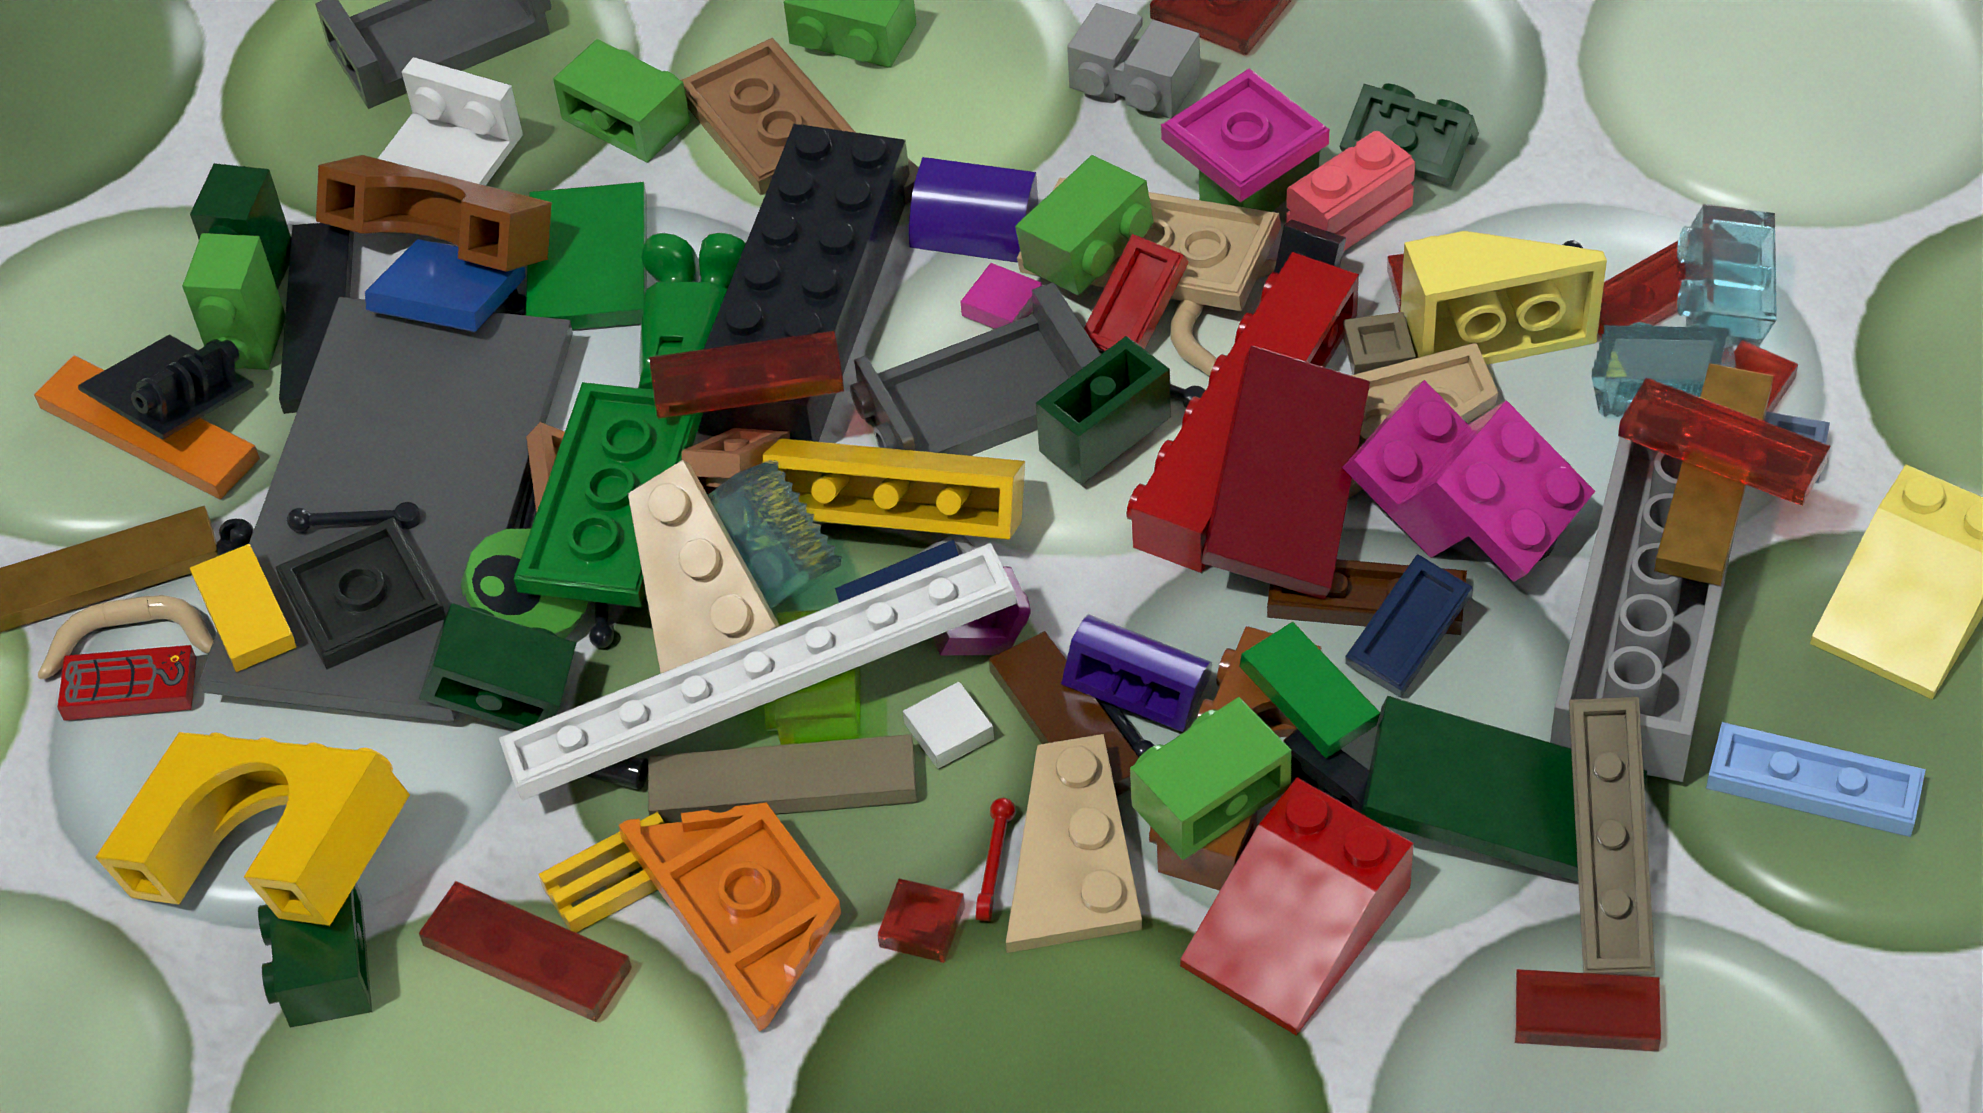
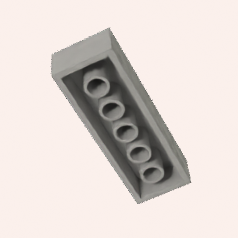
(1638, 626)

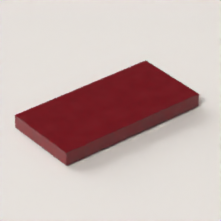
(1283, 473)

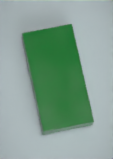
(1309, 689)

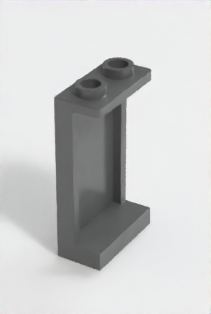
(451, 33)
(977, 388)

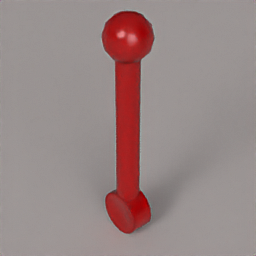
(1002, 812)

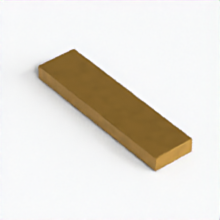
(1706, 503)
(104, 567)

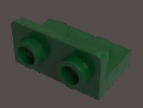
(1427, 131)

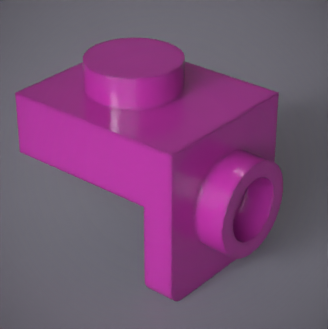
(989, 633)

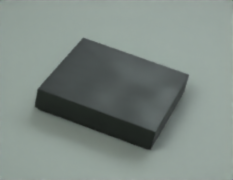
(360, 593)

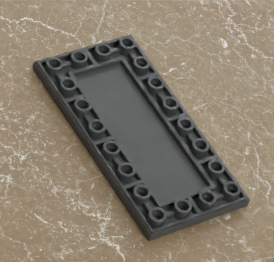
(388, 421)

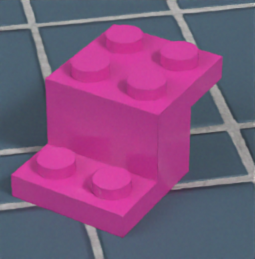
(1469, 480)

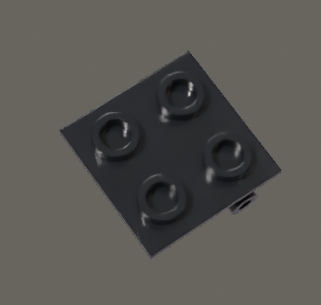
(170, 384)

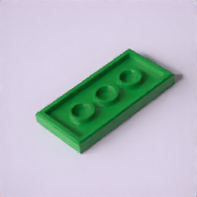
(584, 524)

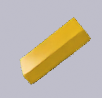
(243, 607)

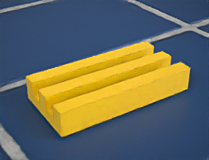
(591, 869)

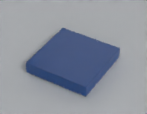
(440, 289)

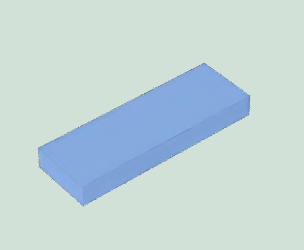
(1816, 779)

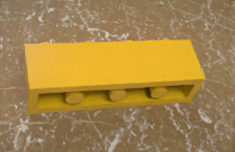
(904, 487)

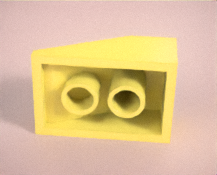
(1500, 293)
(1911, 585)

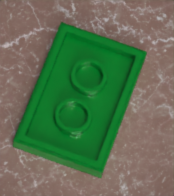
(593, 257)

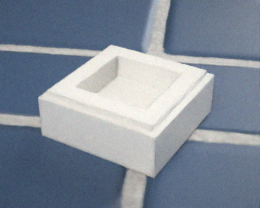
(948, 725)

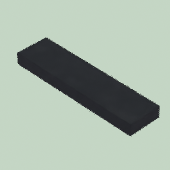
(316, 279)

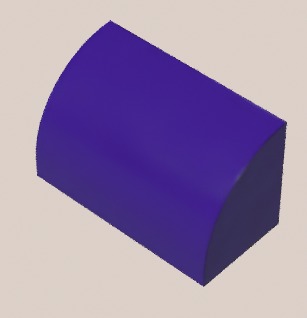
(970, 208)
(1135, 672)

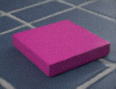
(1245, 134)

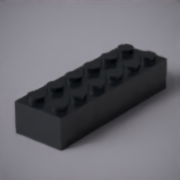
(812, 261)

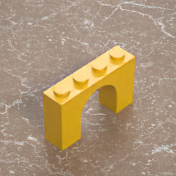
(211, 783)

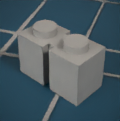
(1150, 75)

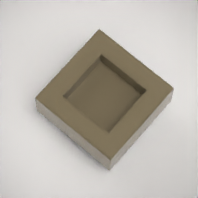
(1377, 341)

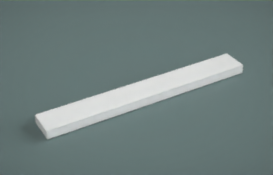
(756, 671)

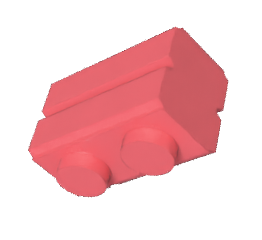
(1355, 189)

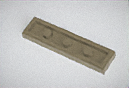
(785, 777)
(1611, 837)

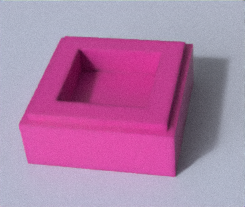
(999, 297)

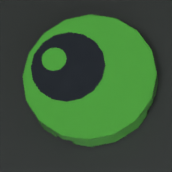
(491, 586)

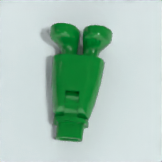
(678, 307)

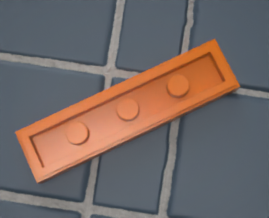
(196, 454)

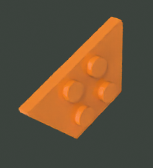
(741, 897)

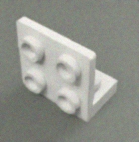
(457, 123)

